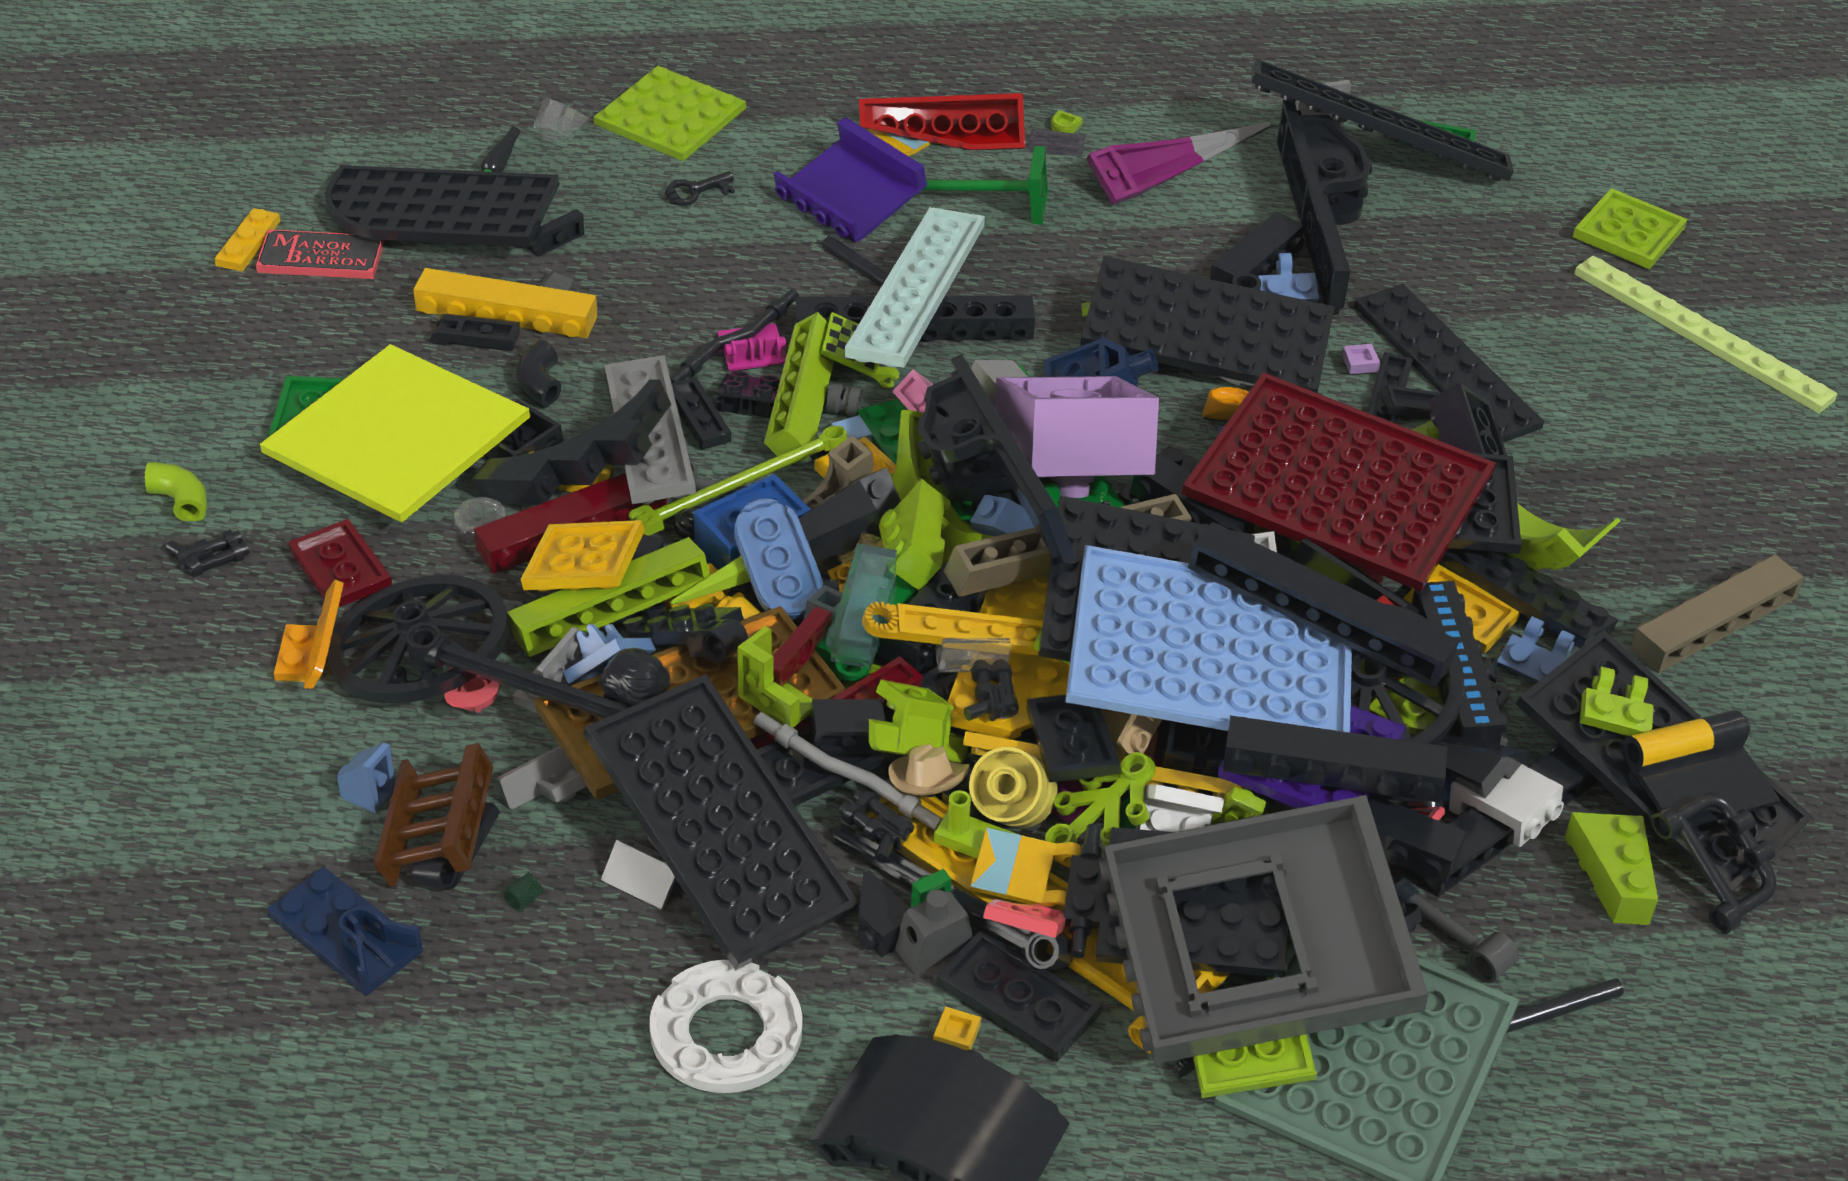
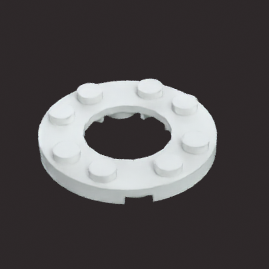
(720, 981)

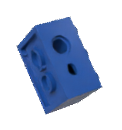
(716, 521)

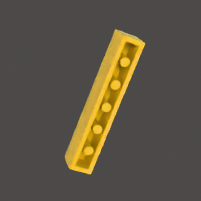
(490, 298)

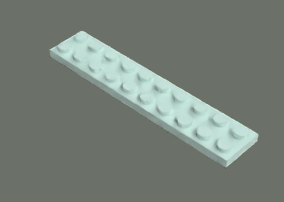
(914, 288)

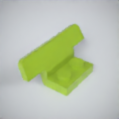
(918, 720)

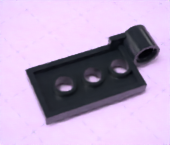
(704, 629)

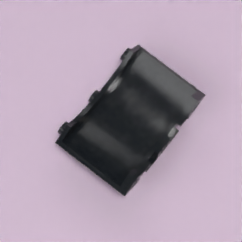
(938, 1116)

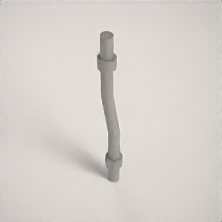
(788, 737)

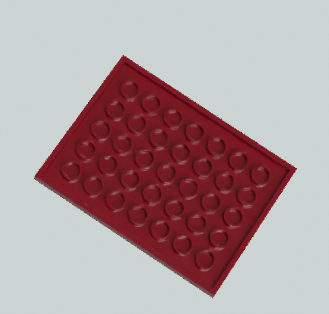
(1340, 480)

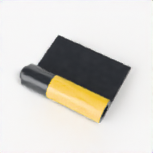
(1699, 759)

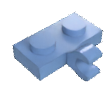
(1293, 285)

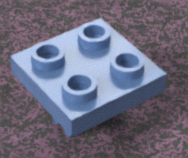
(599, 650)

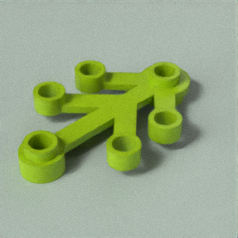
(1134, 773)

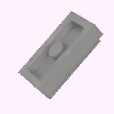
(639, 872)

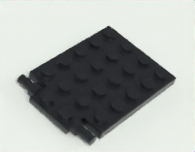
(1225, 924)

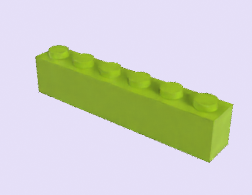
(800, 389)
(645, 583)

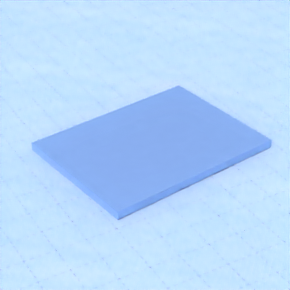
(1196, 652)

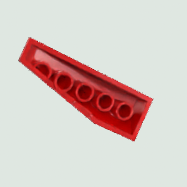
(953, 121)

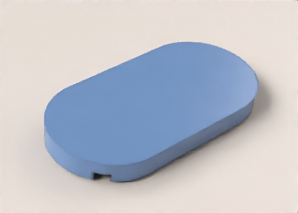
(777, 556)

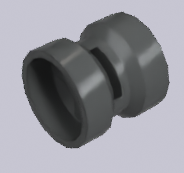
(844, 399)

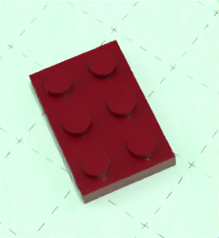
(340, 555)

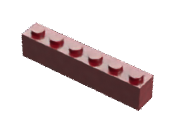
(516, 536)

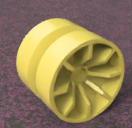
(1012, 788)

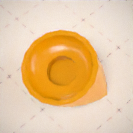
(1223, 402)

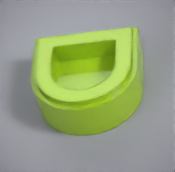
(1065, 122)

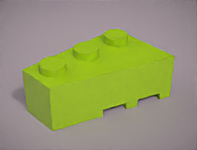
(915, 533)

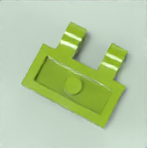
(1613, 712)

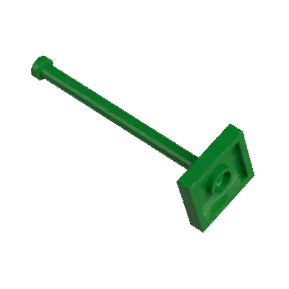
(1035, 185)

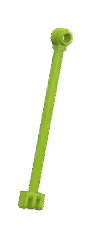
(653, 519)

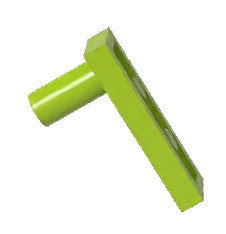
(960, 830)

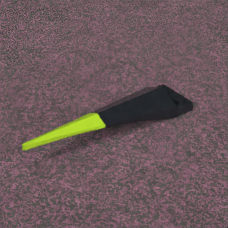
(829, 529)

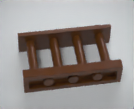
(460, 824)

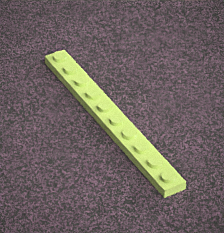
(1706, 334)

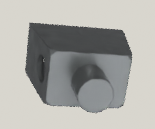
(933, 931)

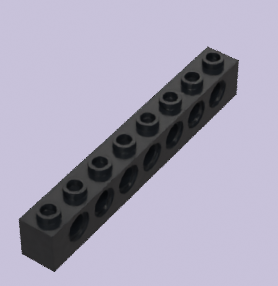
(955, 318)

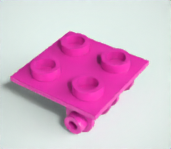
(755, 352)

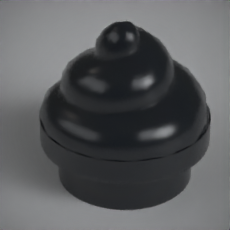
(684, 523)

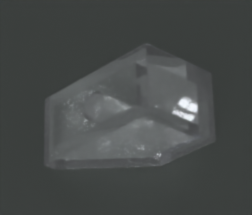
(558, 121)

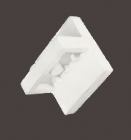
(1178, 809)

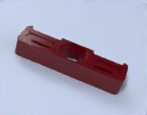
(801, 645)

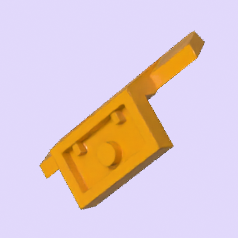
(306, 646)

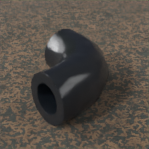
(533, 373)

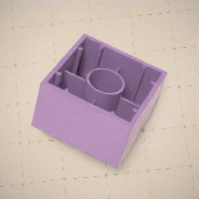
(1080, 427)

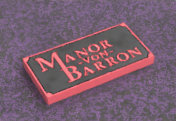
(319, 254)

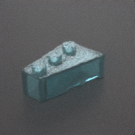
(868, 581)

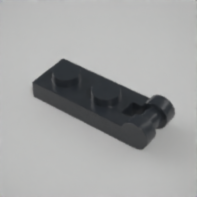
(475, 331)

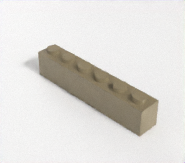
(1716, 613)

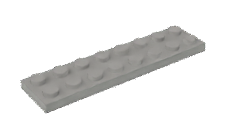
(666, 465)

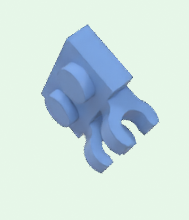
(1532, 661)

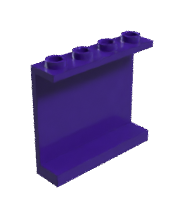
(854, 182)

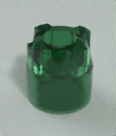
(522, 892)

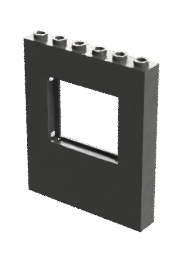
(1337, 910)

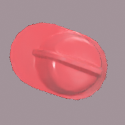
(473, 695)

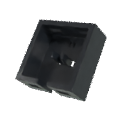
(537, 432)
(1184, 757)

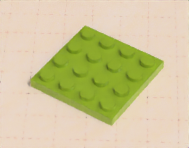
(670, 113)

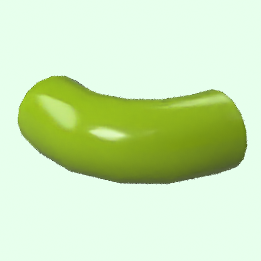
(179, 484)

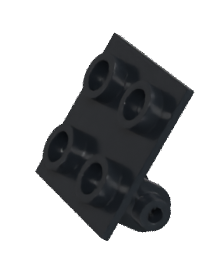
(742, 386)

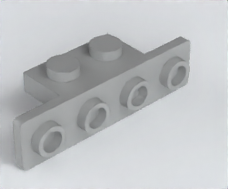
(545, 775)

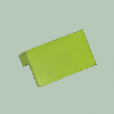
(757, 682)

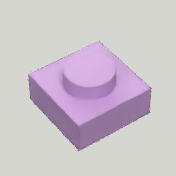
(1360, 359)

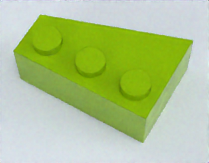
(1617, 862)

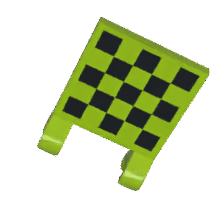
(835, 339)

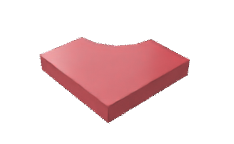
(1026, 916)

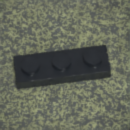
(700, 413)

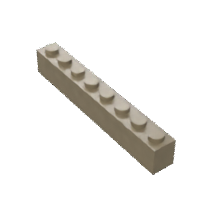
(1023, 553)

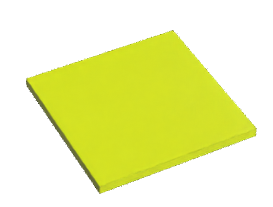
(395, 432)

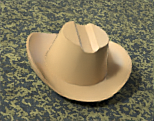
(926, 771)

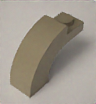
(846, 464)

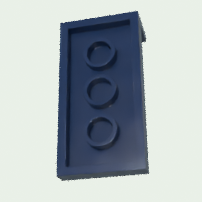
(346, 930)

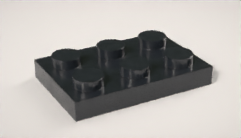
(1072, 739)

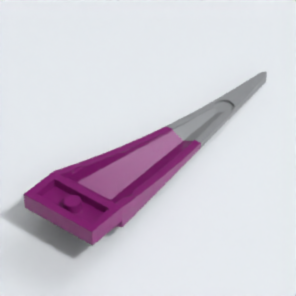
(1138, 167)

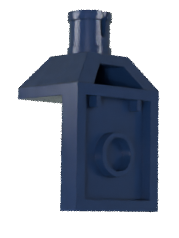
(1101, 359)

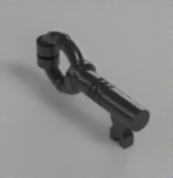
(721, 180)

